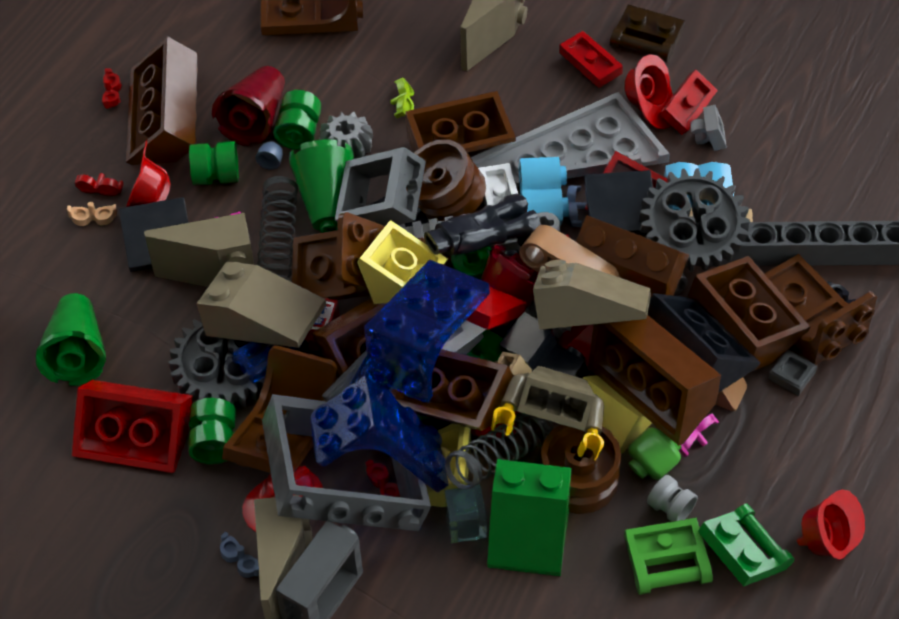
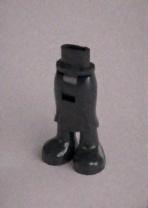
(484, 228)

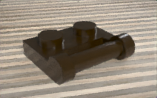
(647, 32)

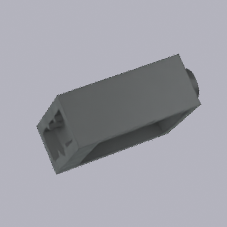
(404, 171)
(321, 575)

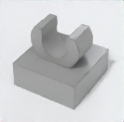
(709, 129)

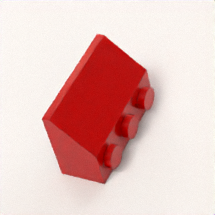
(130, 425)

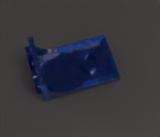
(416, 324)
(373, 419)

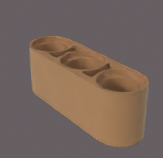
(549, 244)

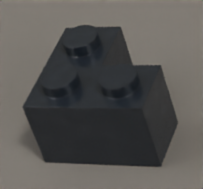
(541, 348)

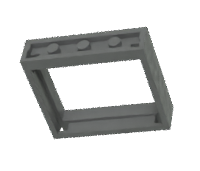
(328, 504)

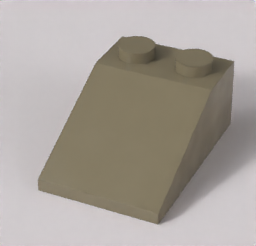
(488, 27)
(199, 249)
(585, 296)
(258, 307)
(279, 547)

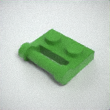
(663, 545)

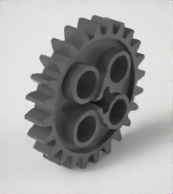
(724, 215)
(195, 356)

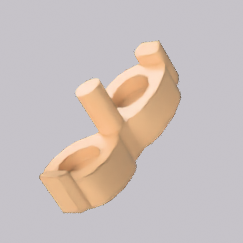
(83, 216)

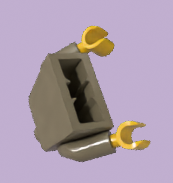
(557, 399)

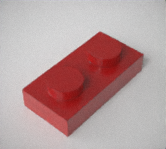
(591, 59)
(688, 101)

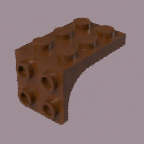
(309, 16)
(329, 260)
(831, 319)
(290, 375)

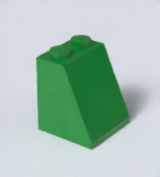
(529, 517)

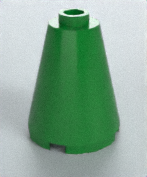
(319, 179)
(71, 343)

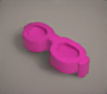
(707, 421)

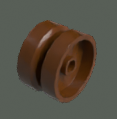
(450, 181)
(591, 481)

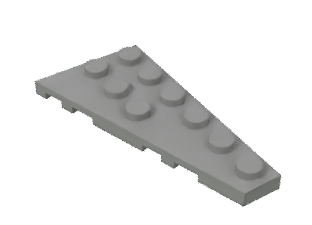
(583, 140)

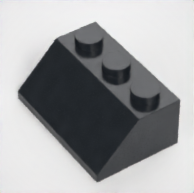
(703, 335)

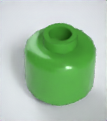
(653, 454)

